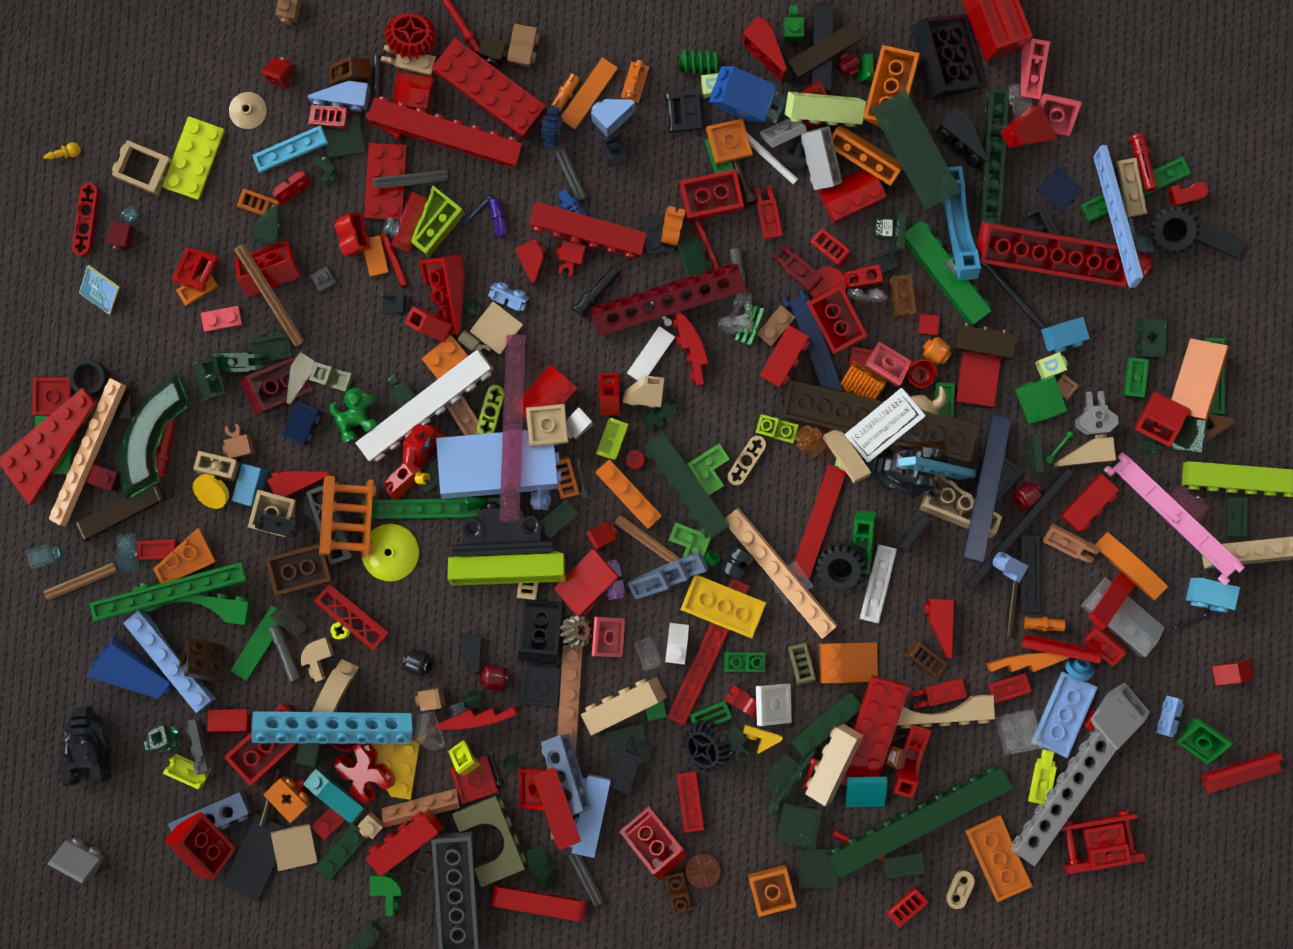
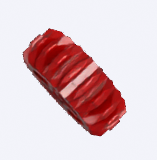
(398, 34)

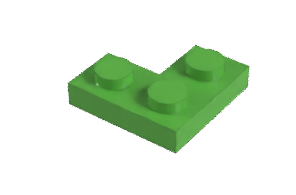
(704, 467)
(689, 538)

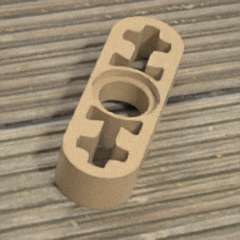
(754, 459)

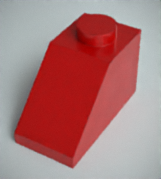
(278, 72)
(531, 258)
(609, 394)
(602, 535)

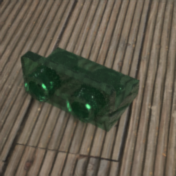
(275, 347)

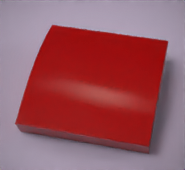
(1106, 846)

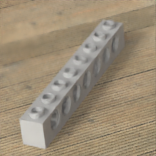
(1065, 805)

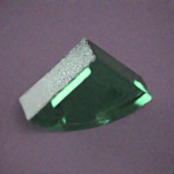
(472, 697)

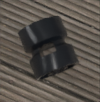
(737, 563)

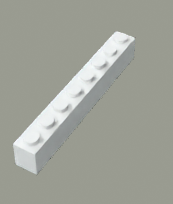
(425, 405)

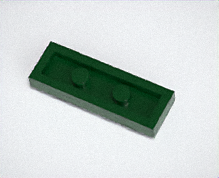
(341, 852)

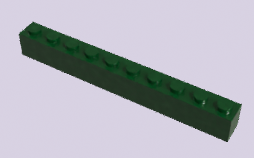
(919, 820)

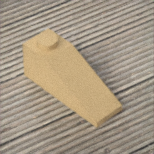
(1094, 451)

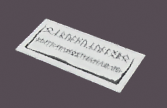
(884, 425)

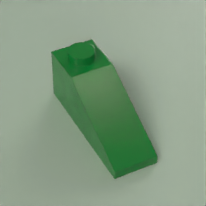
(864, 534)

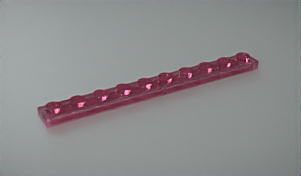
(512, 428)

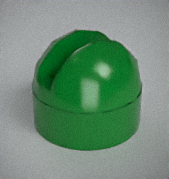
(709, 560)

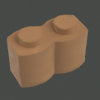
(522, 46)

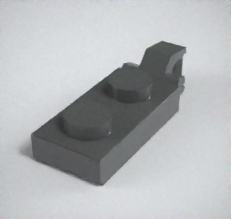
(198, 748)

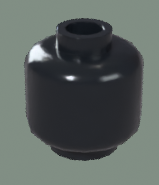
(417, 662)

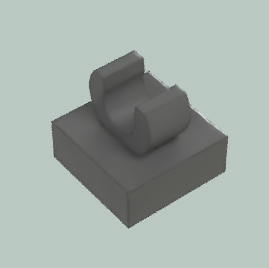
(323, 279)

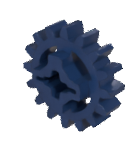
(552, 127)

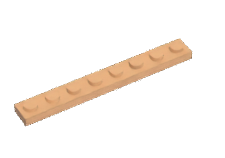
(87, 452)
(780, 573)

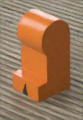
(672, 225)

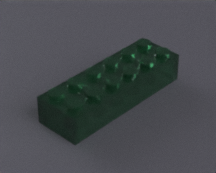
(915, 151)

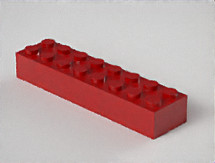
(1050, 254)

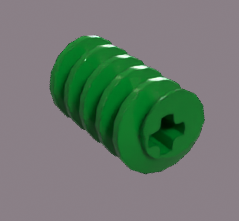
(698, 62)

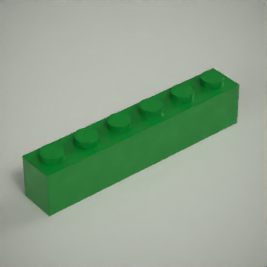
(932, 257)

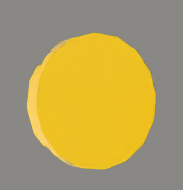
(210, 491)

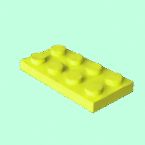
(193, 158)

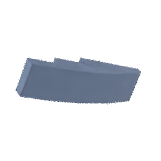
(667, 575)

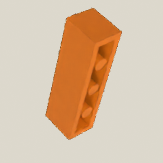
(865, 155)
(628, 494)

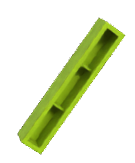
(1238, 478)
(506, 569)

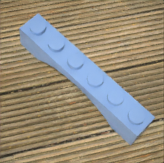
(156, 646)

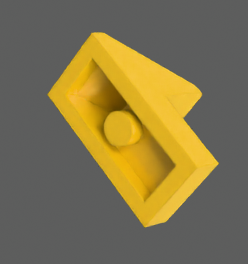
(767, 738)

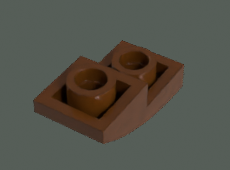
(677, 891)

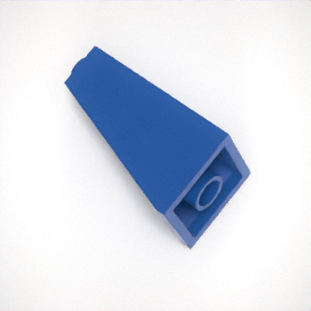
(128, 670)

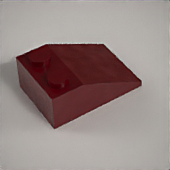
(269, 387)

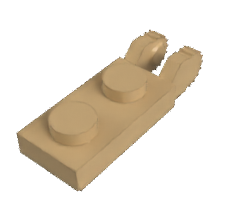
(422, 65)

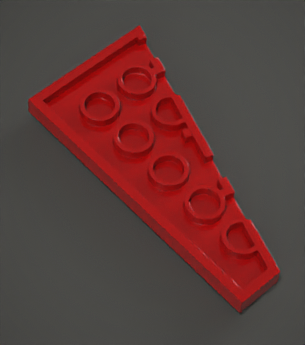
(43, 448)

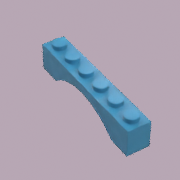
(963, 247)

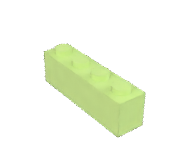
(825, 108)

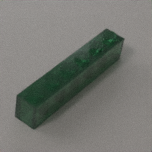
(687, 486)

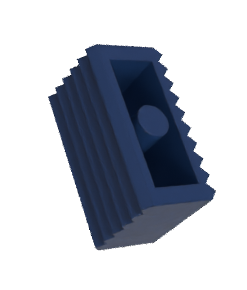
(302, 423)

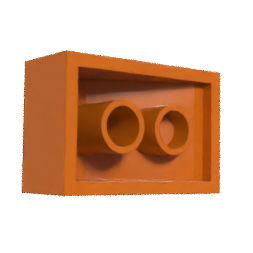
(847, 662)

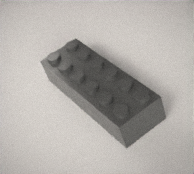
(455, 890)

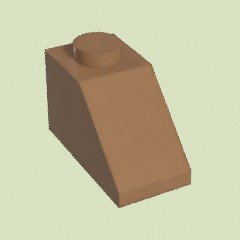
(430, 699)

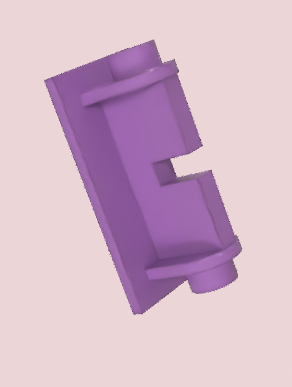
(617, 589)

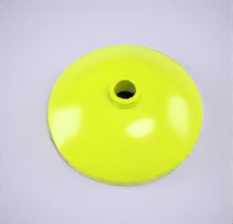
(403, 557)

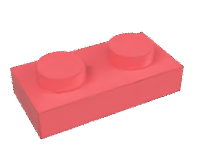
(221, 318)

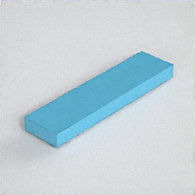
(290, 149)

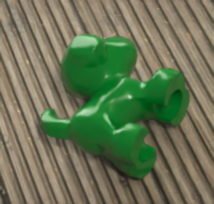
(357, 401)

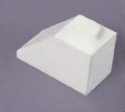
(578, 424)
(677, 643)

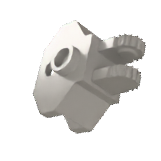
(1095, 415)

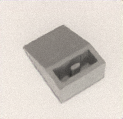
(1119, 715)

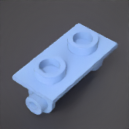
(502, 292)
(540, 500)
(1171, 708)

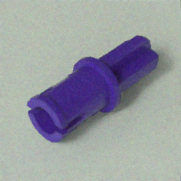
(498, 217)

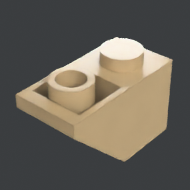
(646, 392)

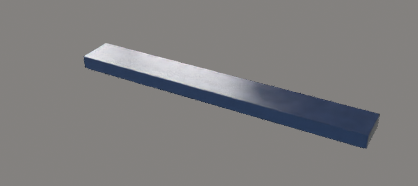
(986, 489)

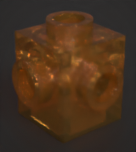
(810, 441)

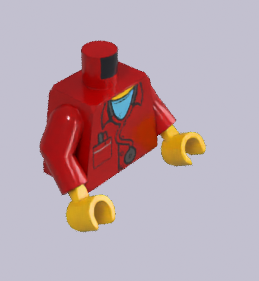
(419, 448)

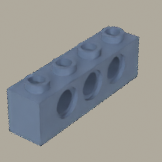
(569, 765)
(237, 802)

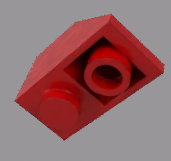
(428, 323)

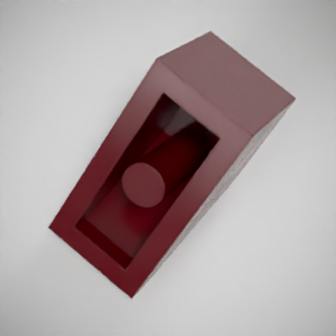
(103, 478)

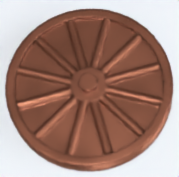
(703, 870)

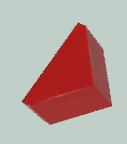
(1233, 672)

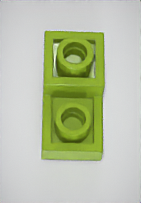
(777, 429)

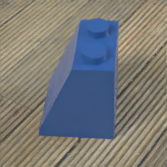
(742, 94)

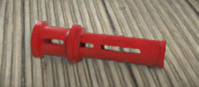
(1141, 153)
(163, 448)

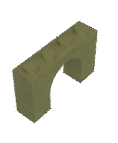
(491, 812)

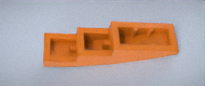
(1131, 566)
(1034, 661)

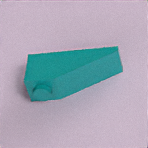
(333, 795)

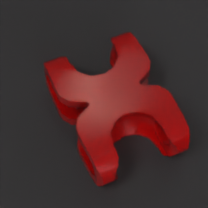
(364, 772)

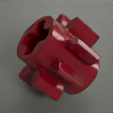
(848, 65)

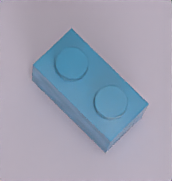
(1064, 334)

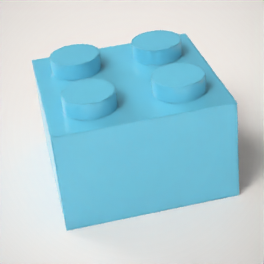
(1211, 593)

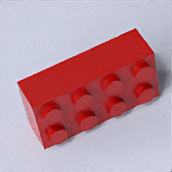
(256, 759)

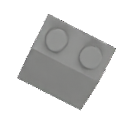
(77, 860)

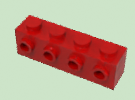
(403, 842)

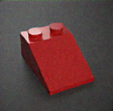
(762, 43)
(653, 843)

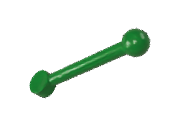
(1049, 459)

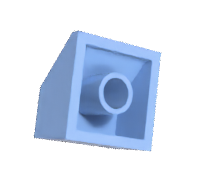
(611, 114)

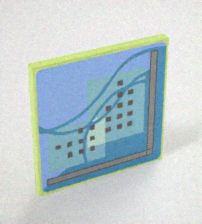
(99, 289)

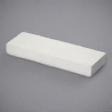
(651, 354)

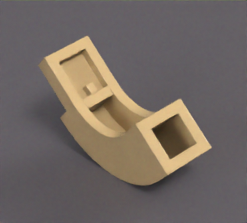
(335, 687)

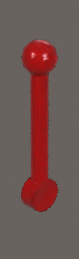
(813, 762)

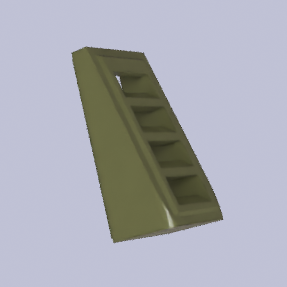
(807, 680)

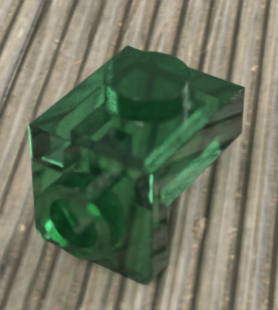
(325, 165)

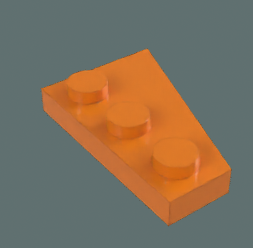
(185, 558)

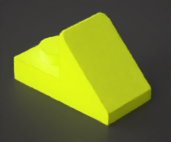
(463, 758)

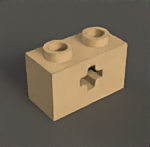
(219, 466)

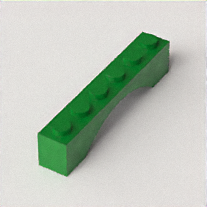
(230, 610)

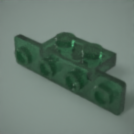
(782, 777)

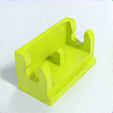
(183, 770)

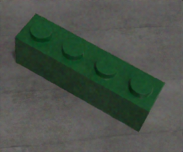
(823, 725)

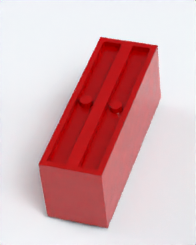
(998, 26)

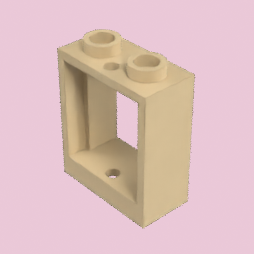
(159, 174)

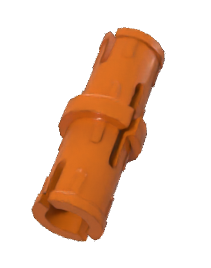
(566, 92)
(1044, 624)

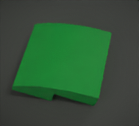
(1041, 399)

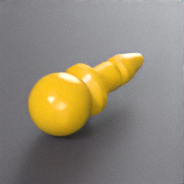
(71, 150)

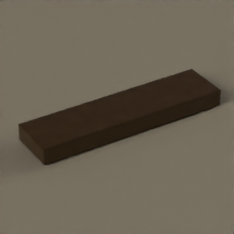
(825, 50)

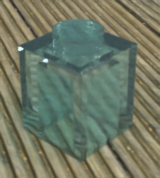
(43, 556)

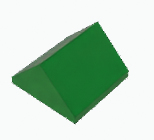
(1203, 741)

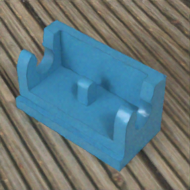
(248, 482)

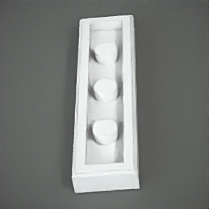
(878, 583)

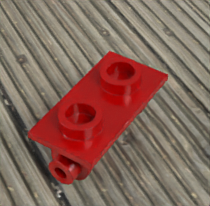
(299, 183)

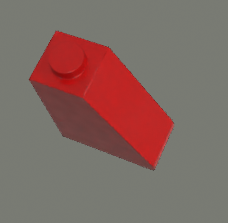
(1029, 129)

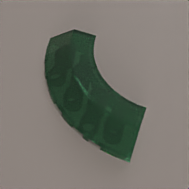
(144, 433)

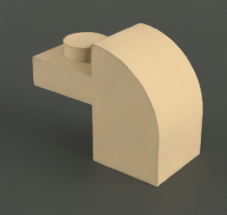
(313, 654)

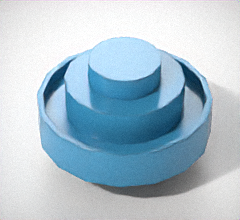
(1079, 669)

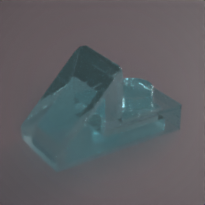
(127, 553)

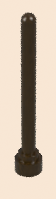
(749, 198)

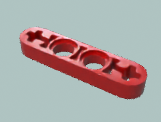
(82, 219)

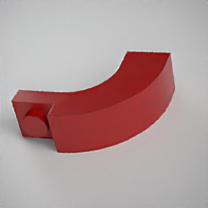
(914, 745)

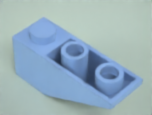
(347, 94)

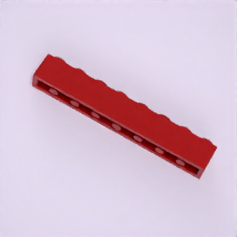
(444, 132)

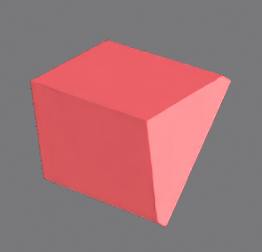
(1060, 112)
(888, 364)
(608, 637)

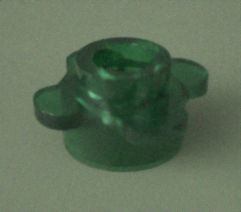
(1149, 451)

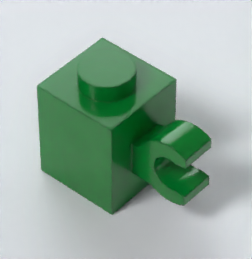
(793, 26)

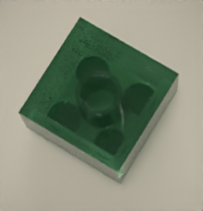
(798, 825)

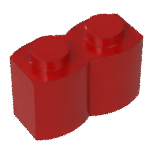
(352, 234)

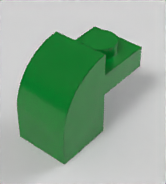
(387, 886)

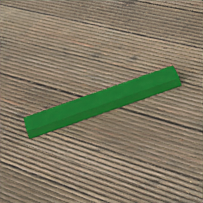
(1163, 176)

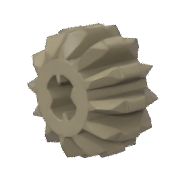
(576, 632)

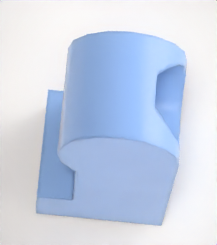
(1010, 566)

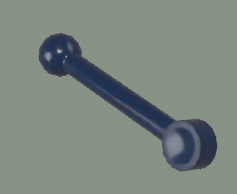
(467, 220)

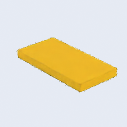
(723, 606)

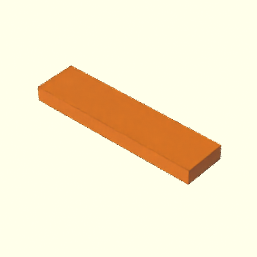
(589, 93)

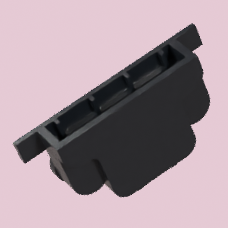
(491, 537)

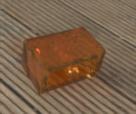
(902, 295)

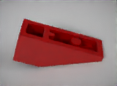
(293, 482)
(941, 620)

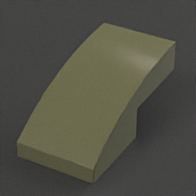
(331, 377)

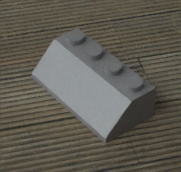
(1130, 623)

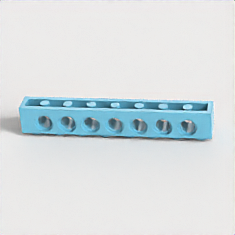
(331, 727)

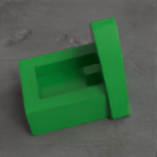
(866, 70)
(474, 503)

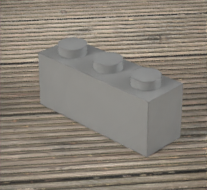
(821, 158)

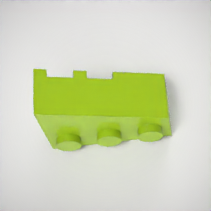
(436, 222)

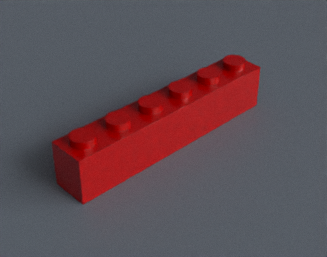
(587, 230)

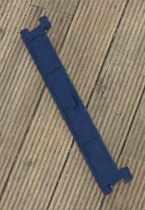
(817, 347)

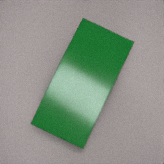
(744, 662)

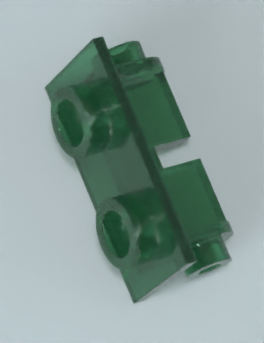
(653, 418)

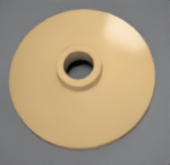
(251, 118)

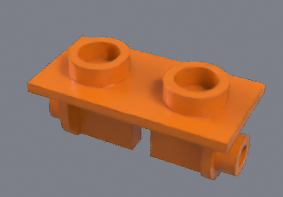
(635, 81)

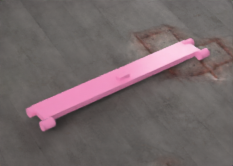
(1176, 516)

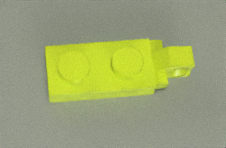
(1043, 777)

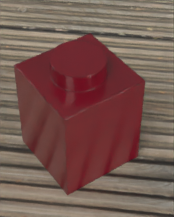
(120, 235)

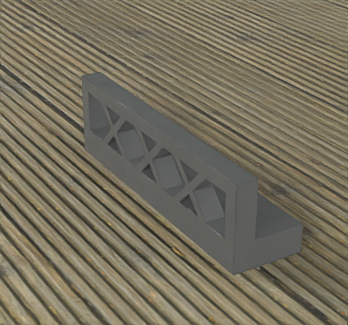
(341, 535)

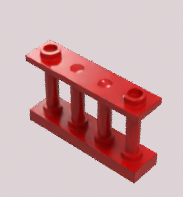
(1074, 864)

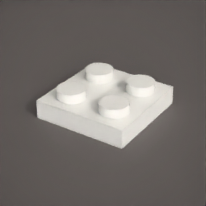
(773, 704)

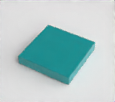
(866, 791)

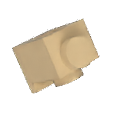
(370, 826)

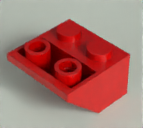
(1161, 419)

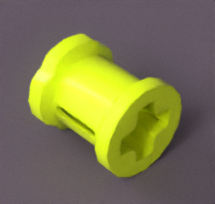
(335, 632)

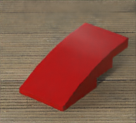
(471, 719)

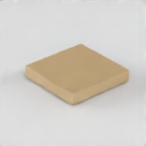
(494, 327)
(547, 425)
(293, 847)

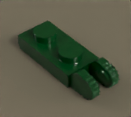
(238, 361)

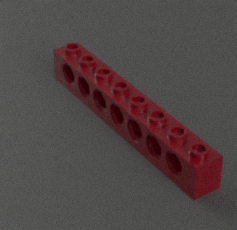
(678, 302)

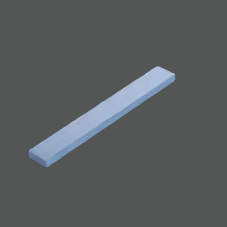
(1118, 217)

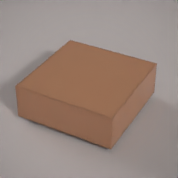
(1066, 386)

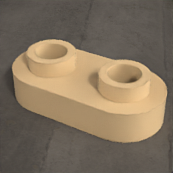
(960, 889)

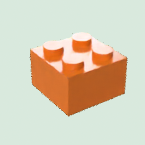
(772, 890)

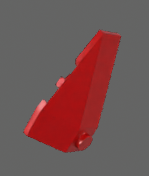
(447, 283)

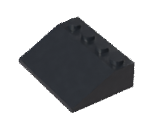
(948, 55)

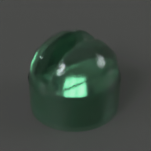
(473, 307)
(510, 763)

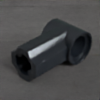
(796, 155)

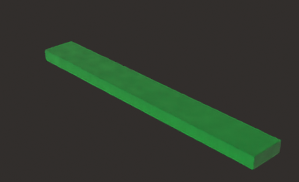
(423, 508)
(168, 592)

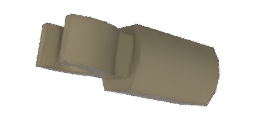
(471, 342)

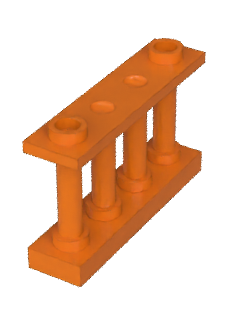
(329, 525)

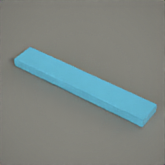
(936, 468)

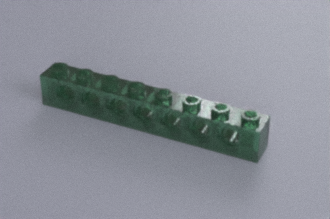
(995, 148)

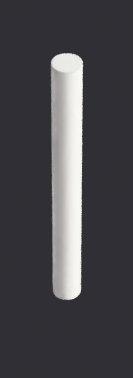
(772, 160)

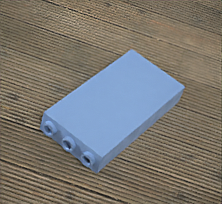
(473, 465)

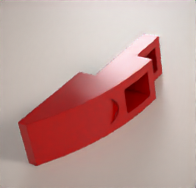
(689, 340)

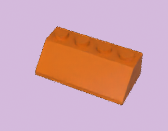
(892, 75)

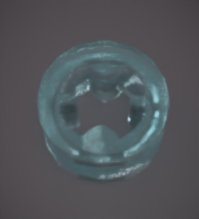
(130, 215)
(391, 227)
(458, 708)

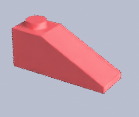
(1033, 67)

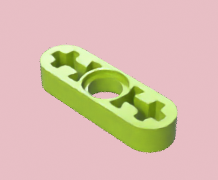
(488, 397)

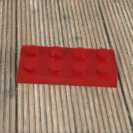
(385, 161)

